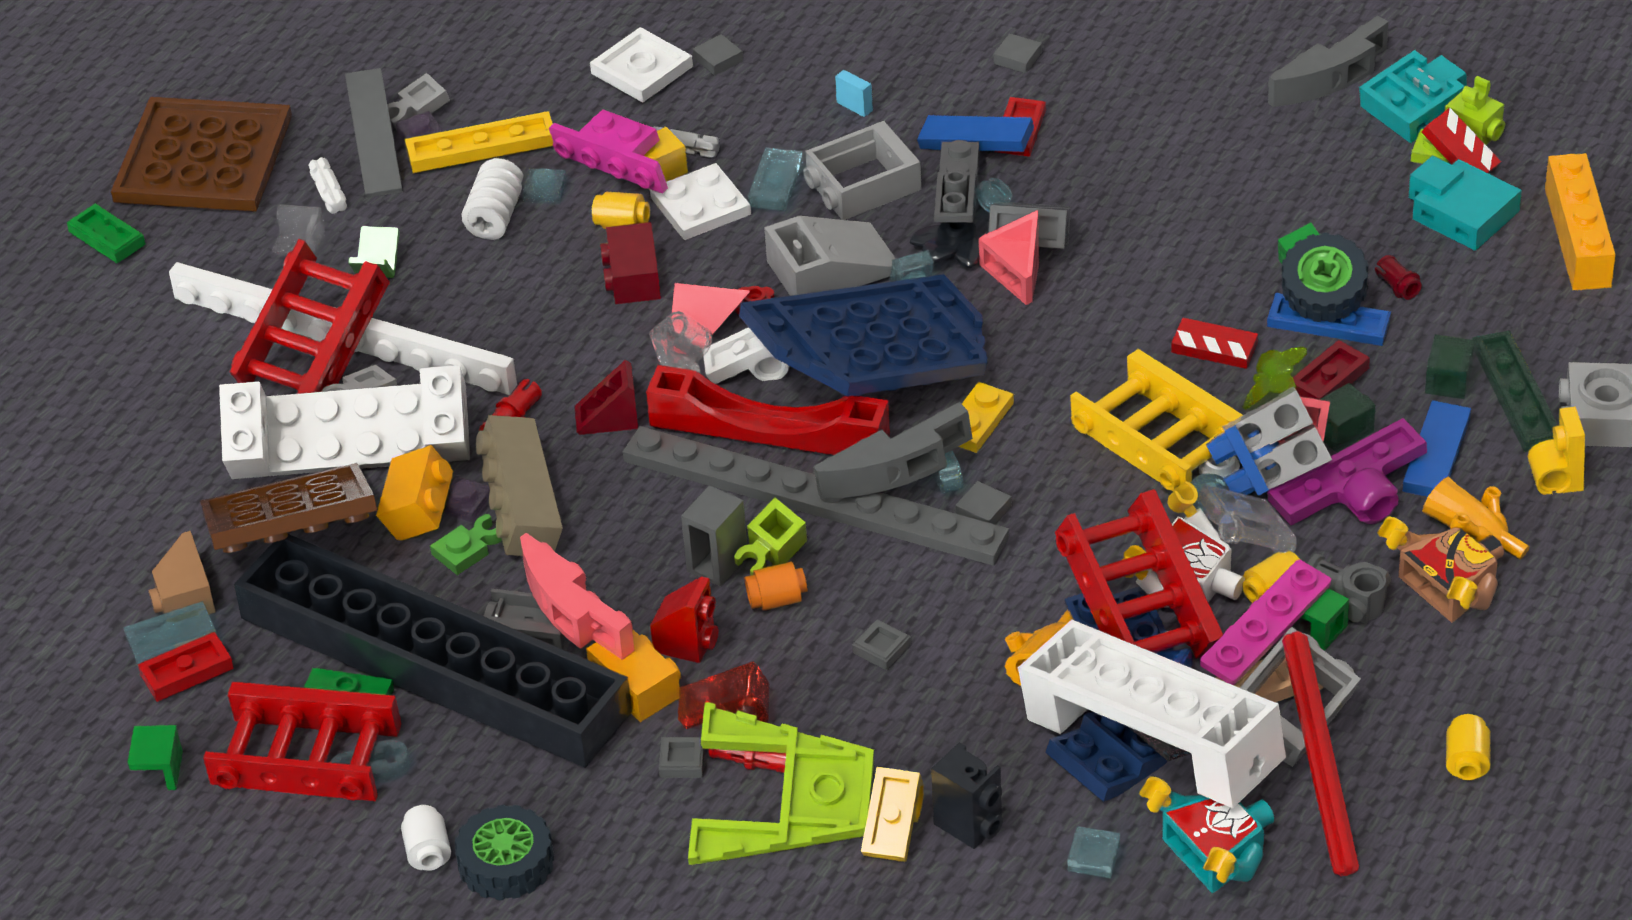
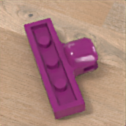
(1353, 477)

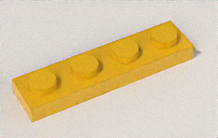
(479, 142)

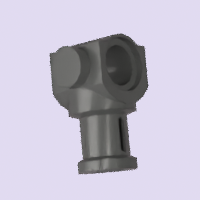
(1360, 583)

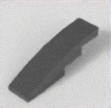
(373, 133)

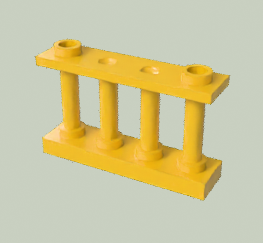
(1168, 394)

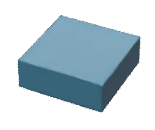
(854, 93)

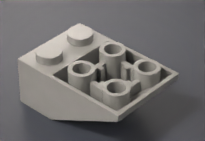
(825, 254)

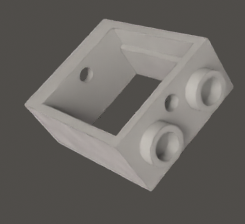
(855, 149)
(1330, 673)

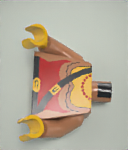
(1446, 566)

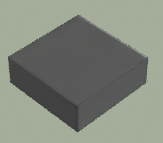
(1017, 53)
(717, 54)
(984, 503)
(881, 644)
(681, 757)

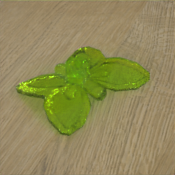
(1273, 373)

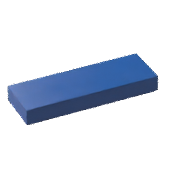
(990, 132)
(1362, 326)
(1444, 434)

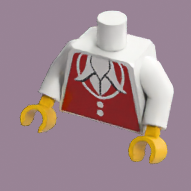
(1204, 549)

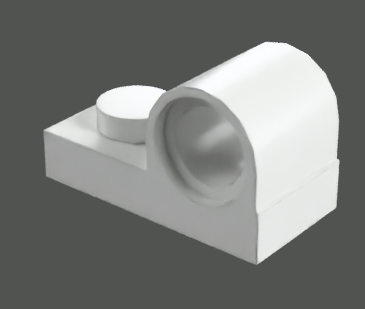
(741, 353)

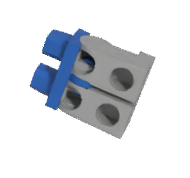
(1256, 444)

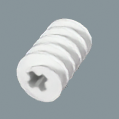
(492, 199)

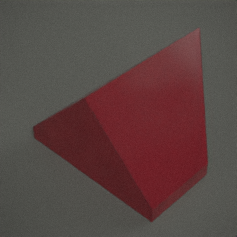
(609, 404)

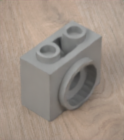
(1602, 401)

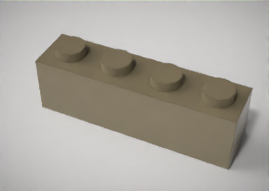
(518, 482)

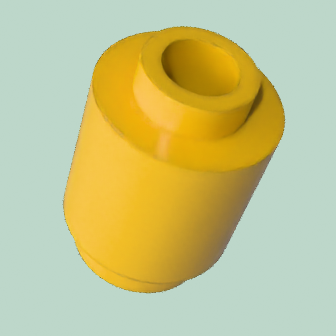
(619, 209)
(1266, 573)
(1468, 747)

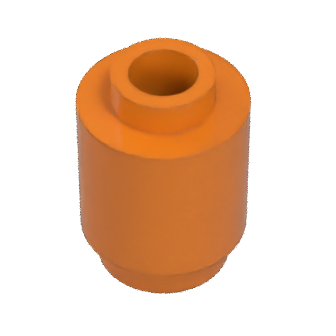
(775, 586)

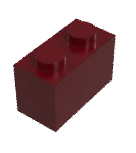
(632, 263)

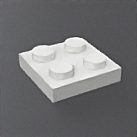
(641, 64)
(701, 201)

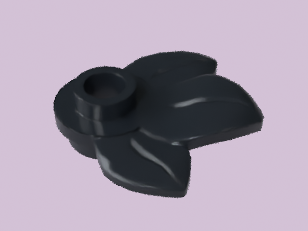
(949, 240)

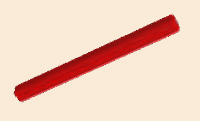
(1320, 754)

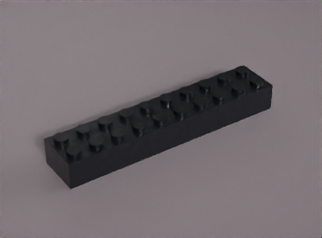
(435, 649)

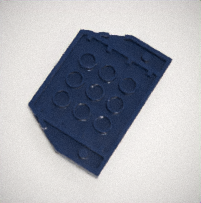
(874, 334)

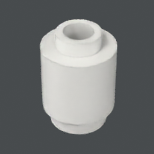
(425, 838)

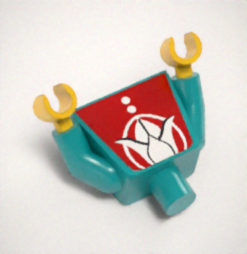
(1209, 836)

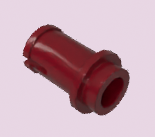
(1404, 282)

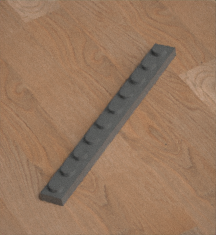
(799, 491)

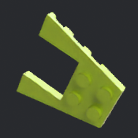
(822, 795)

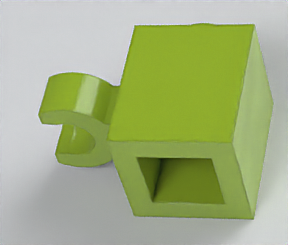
(1479, 111)
(773, 536)

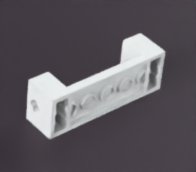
(342, 426)
(1225, 728)

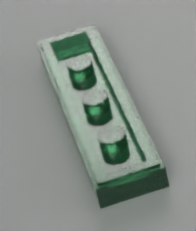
(1515, 388)

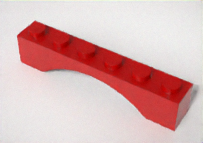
(694, 404)

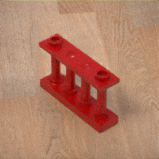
(342, 339)
(1163, 555)
(309, 709)

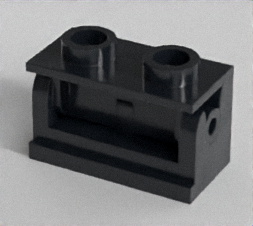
(966, 797)

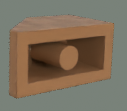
(180, 578)

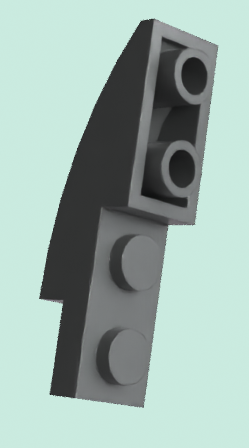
(1327, 70)
(957, 182)
(888, 463)

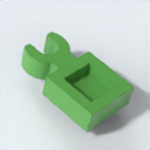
(465, 547)

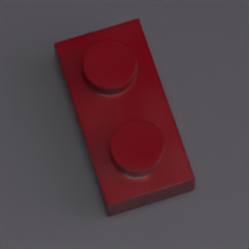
(1331, 371)

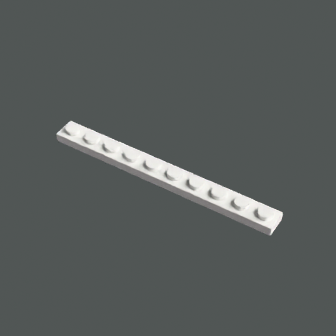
(380, 338)

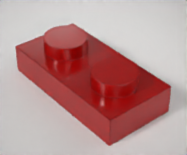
(185, 666)

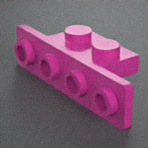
(613, 146)
(1265, 622)

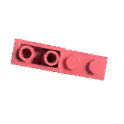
(563, 599)

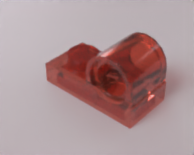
(732, 691)

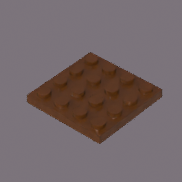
(202, 154)
(287, 507)

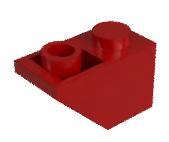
(686, 623)

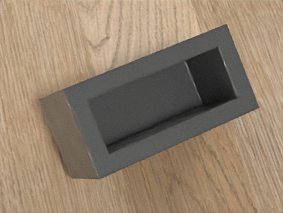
(713, 533)

